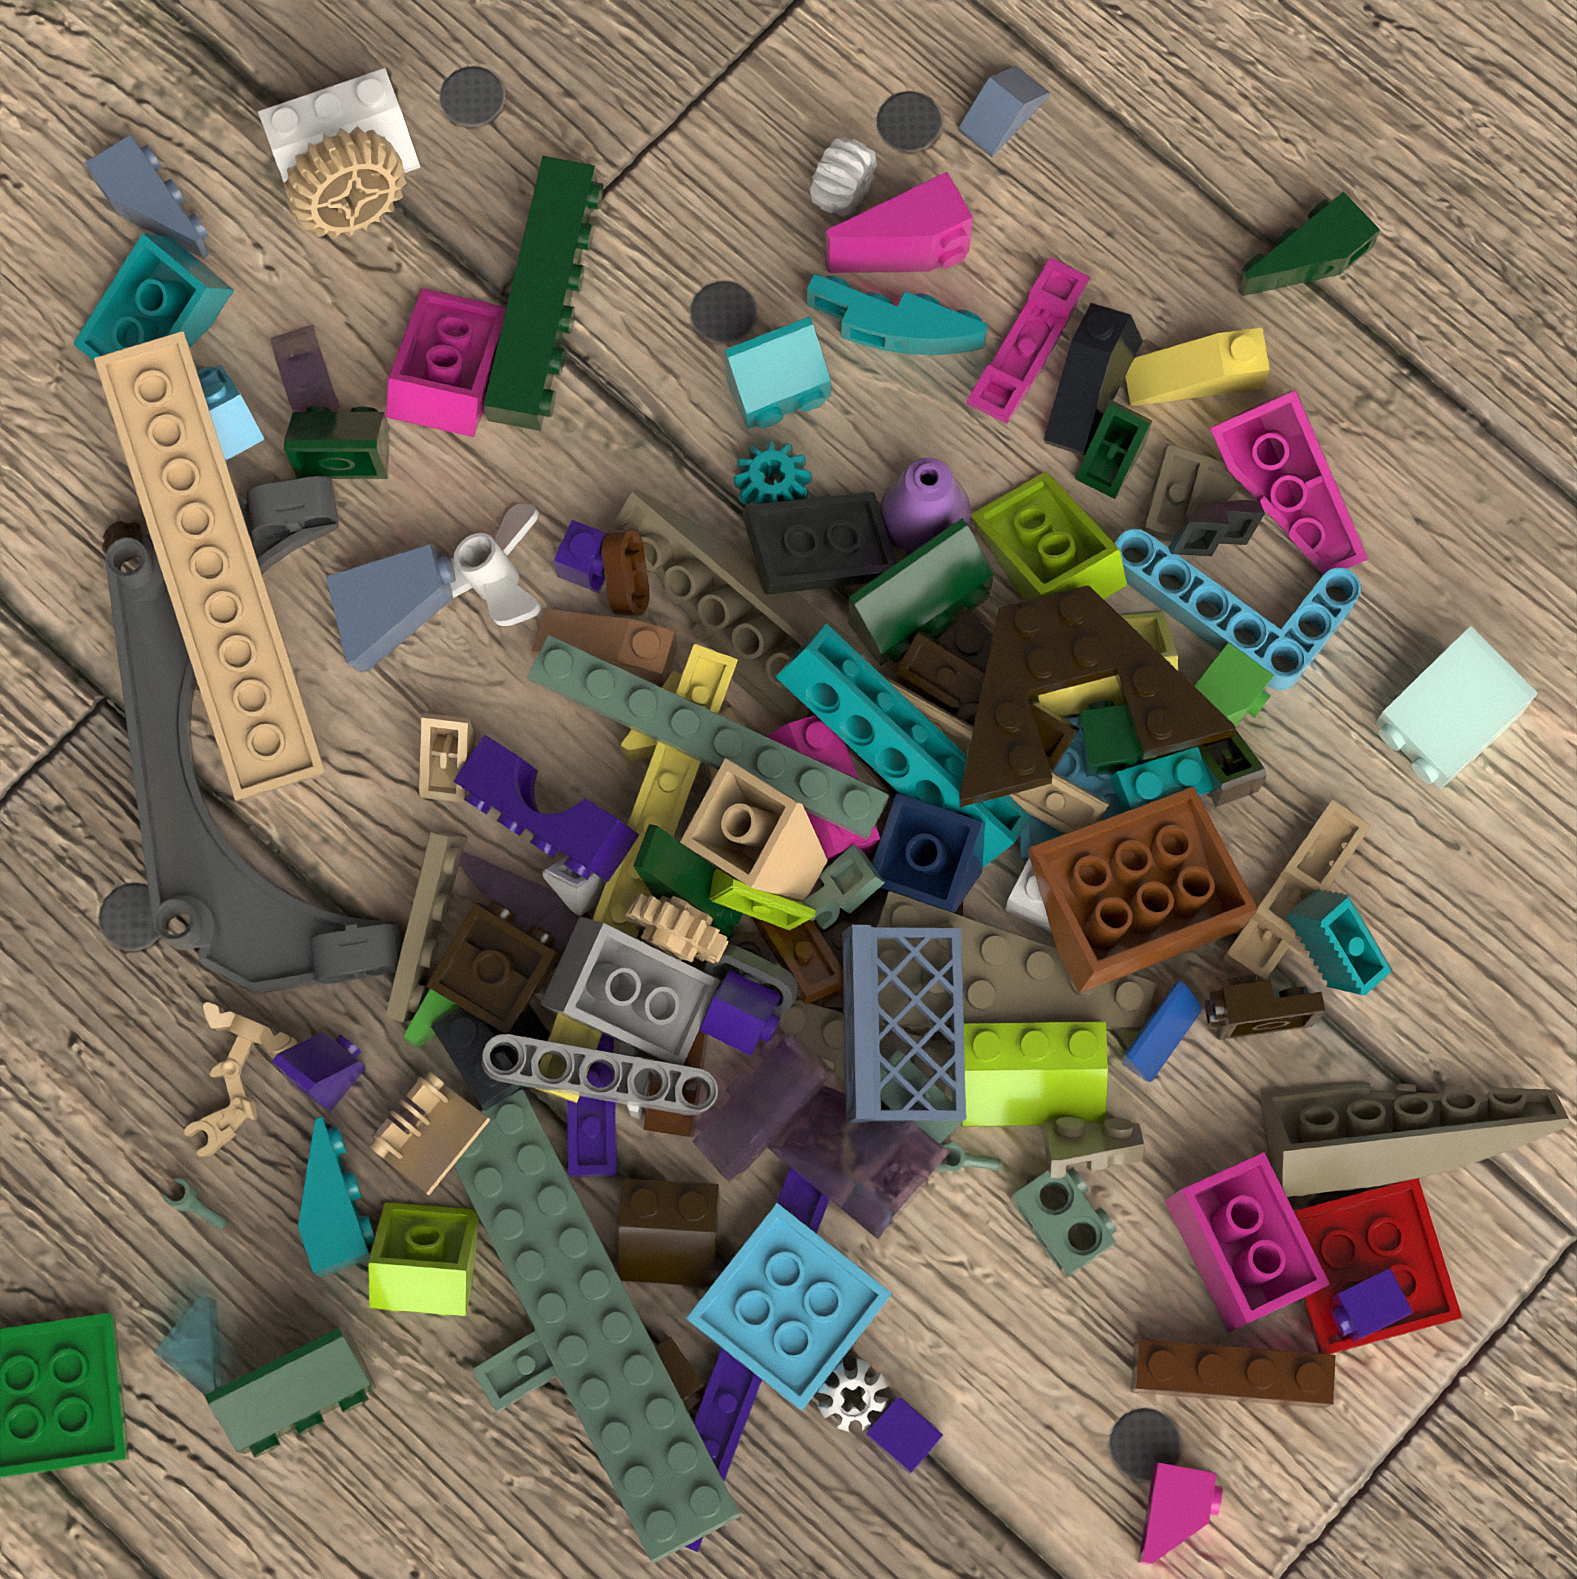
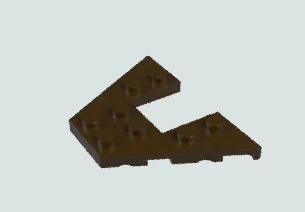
(1064, 644)

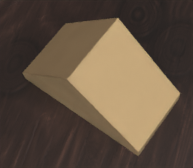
(443, 752)

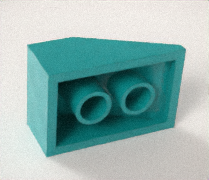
(154, 296)

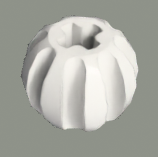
(853, 1409)

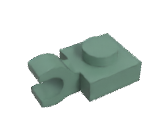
(846, 886)

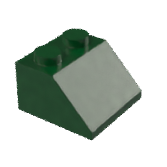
(338, 443)

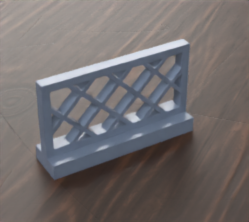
(863, 1016)

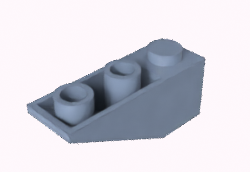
(140, 196)

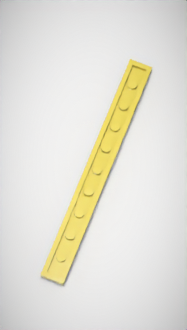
(659, 804)

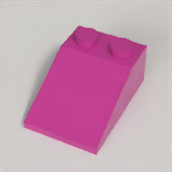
(904, 234)
(445, 363)

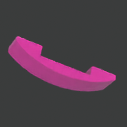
(1029, 341)

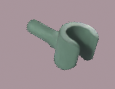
(958, 1159)
(191, 1202)

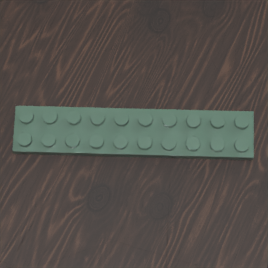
(592, 1332)

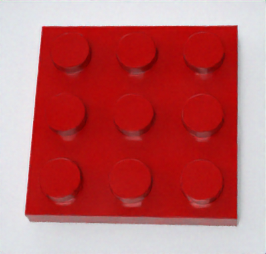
(1367, 1236)

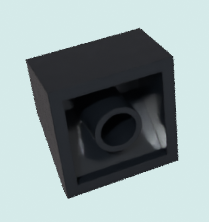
(465, 1039)

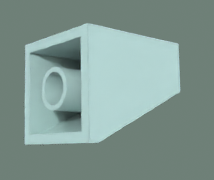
(1455, 709)

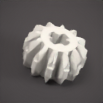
(843, 176)

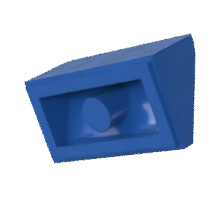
(1162, 1032)

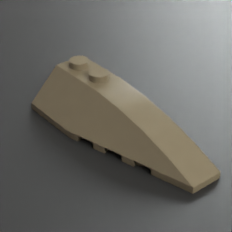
(727, 601)
(1369, 1138)

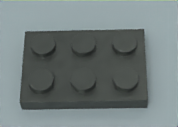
(818, 542)

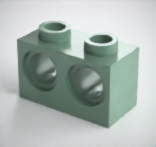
(1052, 1226)

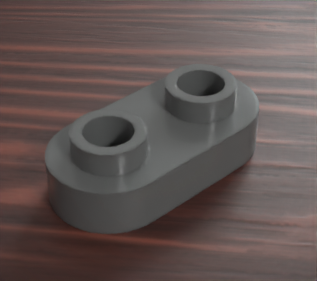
(757, 970)

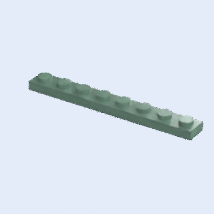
(705, 735)

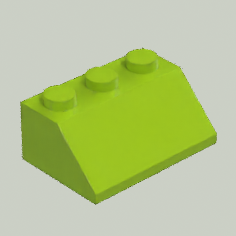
(1034, 1073)

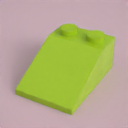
(1048, 542)

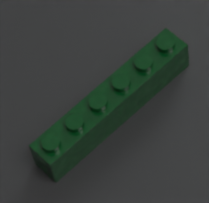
(542, 294)

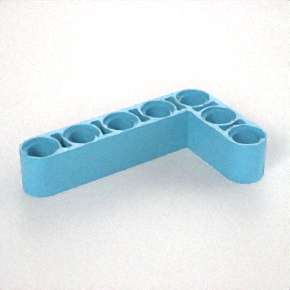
(1236, 614)

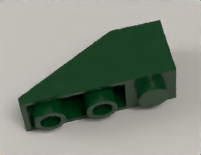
(1317, 250)

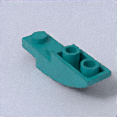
(912, 328)

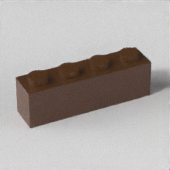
(1233, 1373)

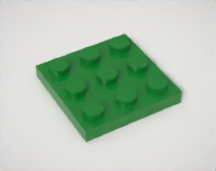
(61, 1396)

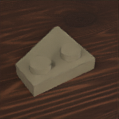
(1183, 485)
(1097, 1143)

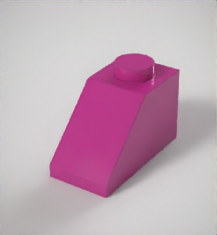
(1177, 1508)

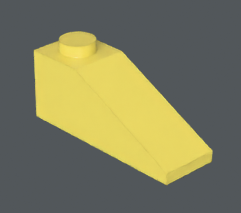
(1200, 368)

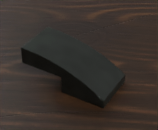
(1217, 524)

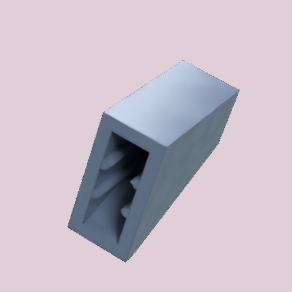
(388, 602)

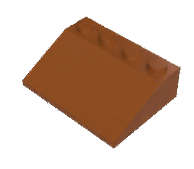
(1139, 889)

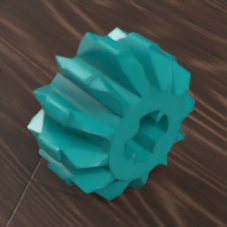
(762, 464)

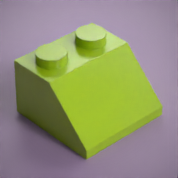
(423, 1259)

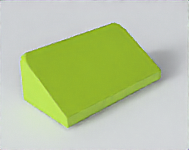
(759, 904)

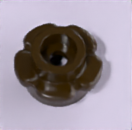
(121, 530)

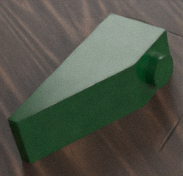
(676, 871)

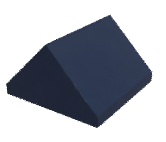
(929, 853)

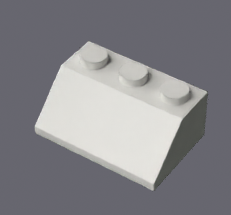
(356, 102)

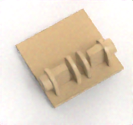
(429, 1133)

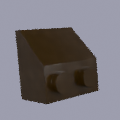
(668, 1232)

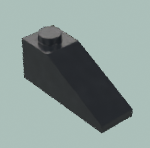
(1091, 376)

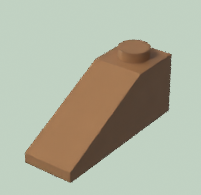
(623, 642)

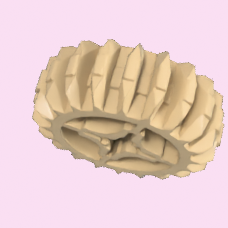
(344, 182)

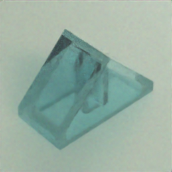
(194, 1346)

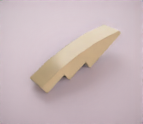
(1310, 868)

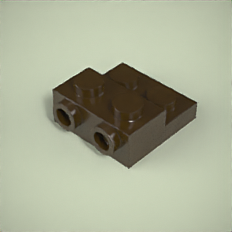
(495, 965)
(1250, 1008)

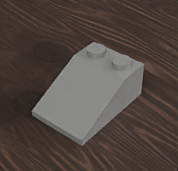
(630, 991)

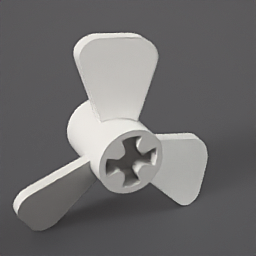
(484, 565)

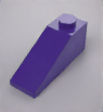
(322, 1067)

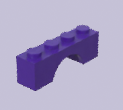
(584, 833)

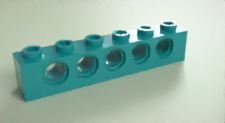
(892, 734)

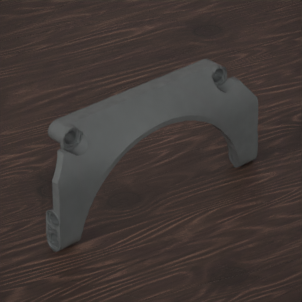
(235, 915)

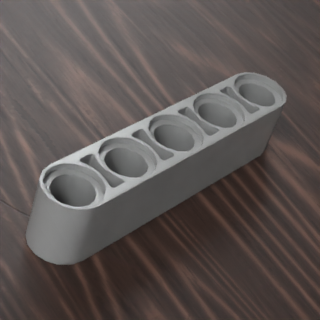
(623, 1073)

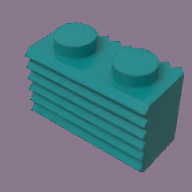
(1339, 942)

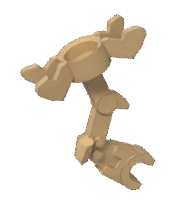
(222, 1124)

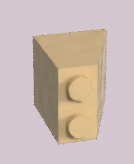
(756, 834)

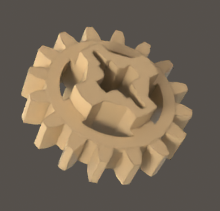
(676, 928)

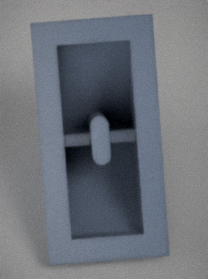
(1002, 109)

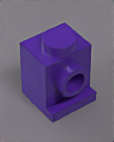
(581, 557)

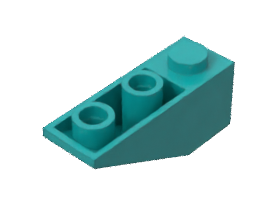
(328, 1214)

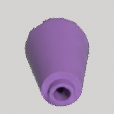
(923, 504)

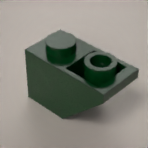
(1107, 739)

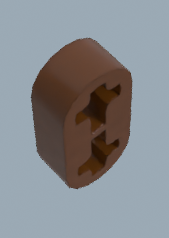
(625, 572)

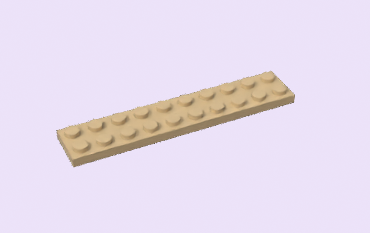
(209, 566)

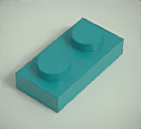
(1161, 779)

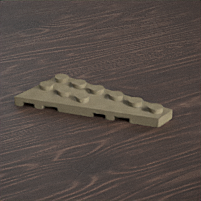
(1002, 976)

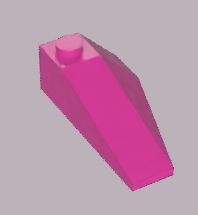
(1284, 467)

